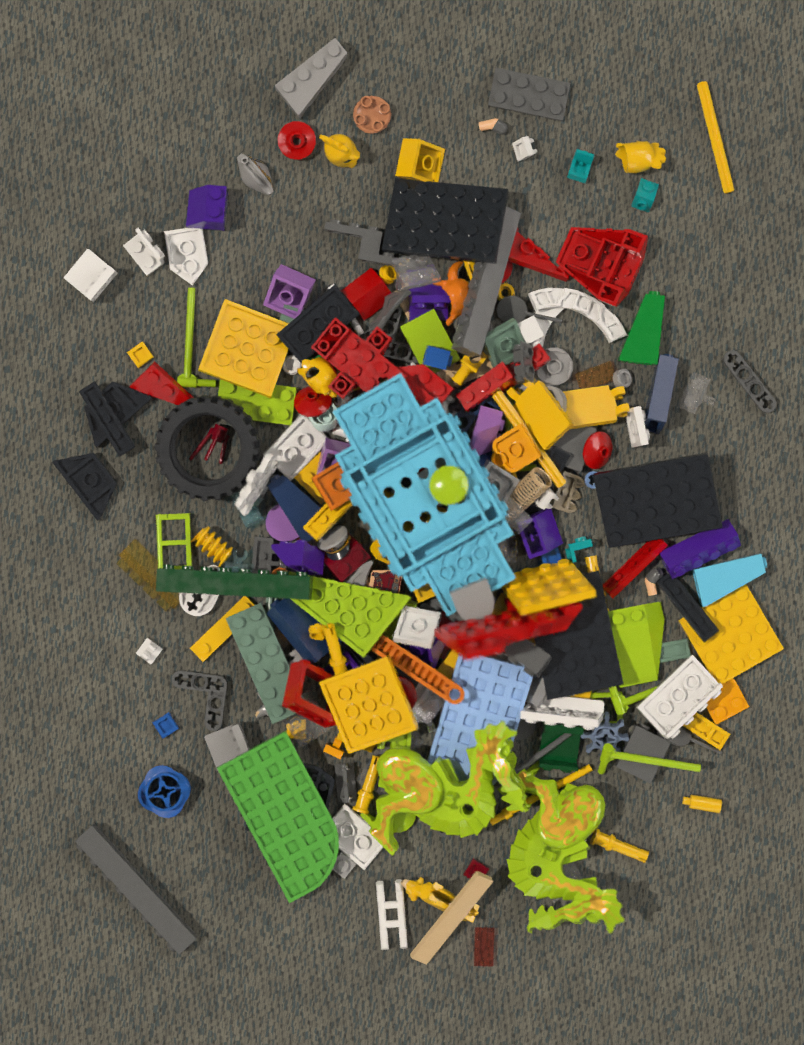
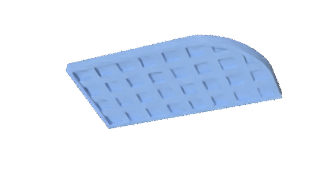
(493, 693)

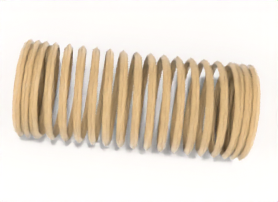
(546, 478)

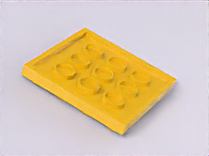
(245, 349)
(547, 587)
(742, 637)
(368, 704)

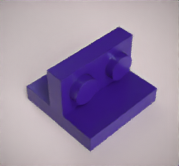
(427, 298)

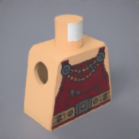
(384, 581)

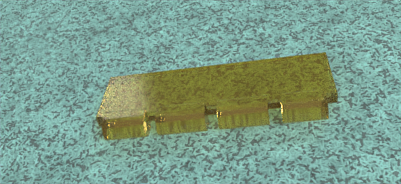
(145, 569)

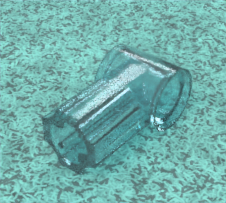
(254, 516)

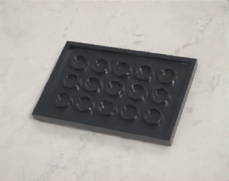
(445, 220)
(658, 500)
(584, 652)

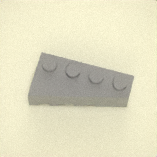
(310, 78)

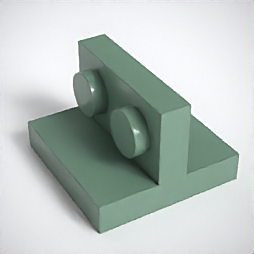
(501, 341)

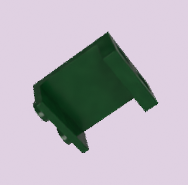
(563, 755)

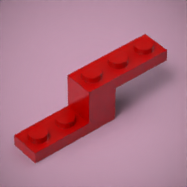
(498, 378)

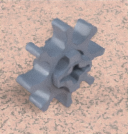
(612, 736)

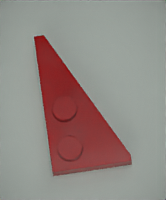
(528, 255)
(160, 384)

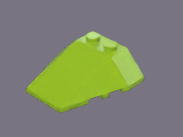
(638, 641)

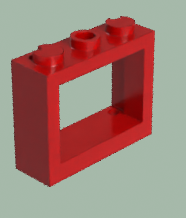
(292, 696)

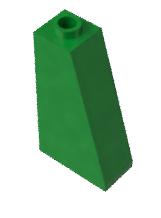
(645, 332)

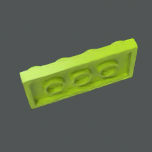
(275, 410)

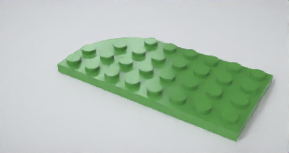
(284, 814)

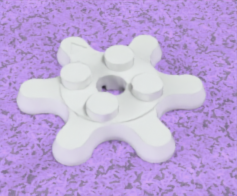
(256, 484)

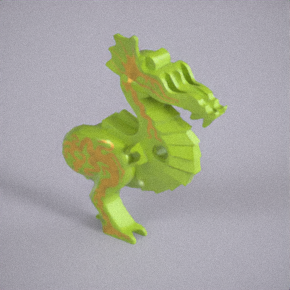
(439, 796)
(555, 839)

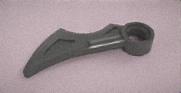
(391, 302)

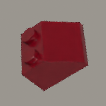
(349, 563)

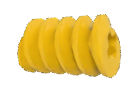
(213, 546)

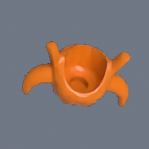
(456, 290)

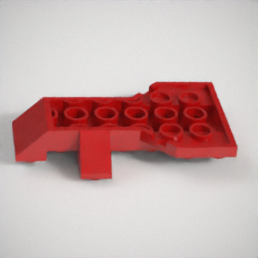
(365, 366)
(490, 634)

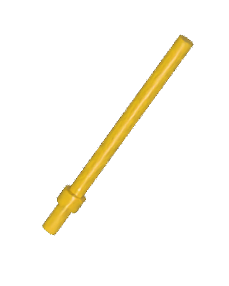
(533, 798)

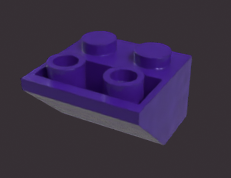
(541, 534)
(300, 556)

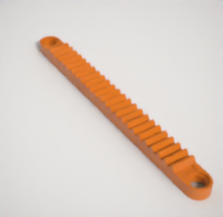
(414, 667)

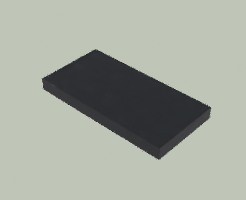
(311, 323)

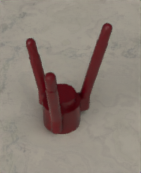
(217, 434)

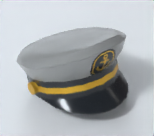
(335, 542)

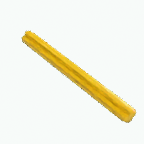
(715, 137)
(515, 420)

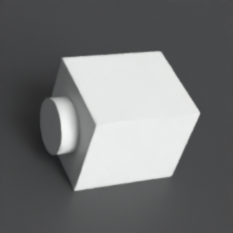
(531, 331)

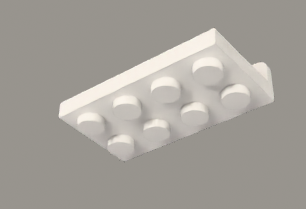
(680, 697)
(566, 710)

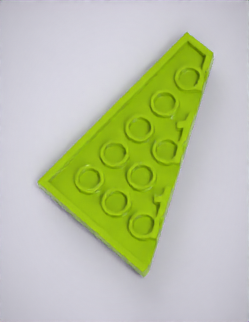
(356, 611)

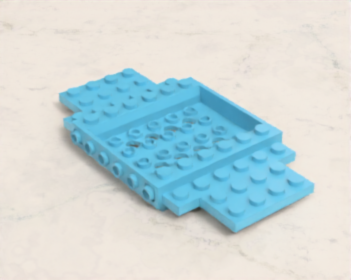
(394, 440)

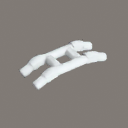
(383, 922)

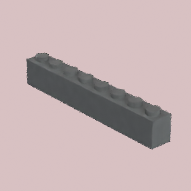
(483, 293)
(518, 652)
(136, 889)

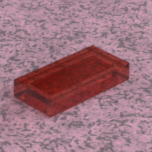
(484, 946)

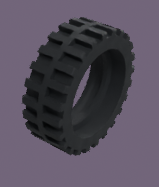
(168, 459)

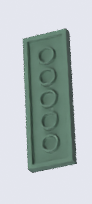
(263, 658)

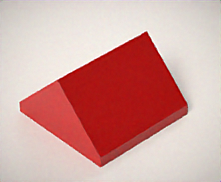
(367, 293)

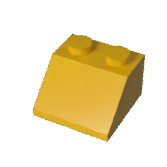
(419, 160)

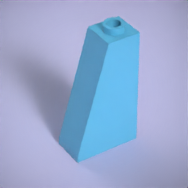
(724, 577)

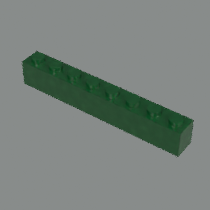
(234, 583)

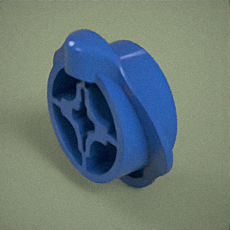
(158, 772)

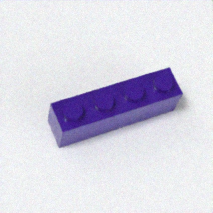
(699, 549)

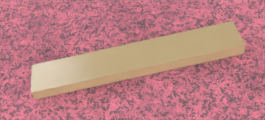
(451, 917)

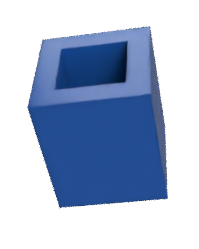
(437, 357)

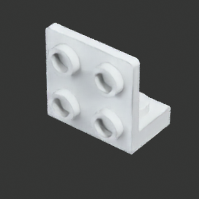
(144, 254)
(90, 275)

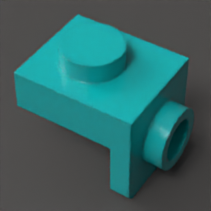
(580, 166)
(645, 195)
(580, 543)

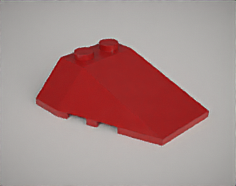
(603, 260)

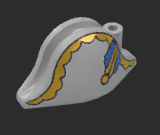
(255, 174)

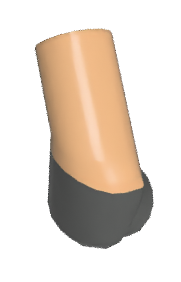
(494, 124)
(651, 579)

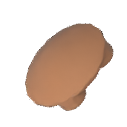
(372, 114)

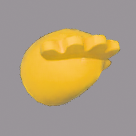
(340, 149)
(640, 156)
(322, 379)

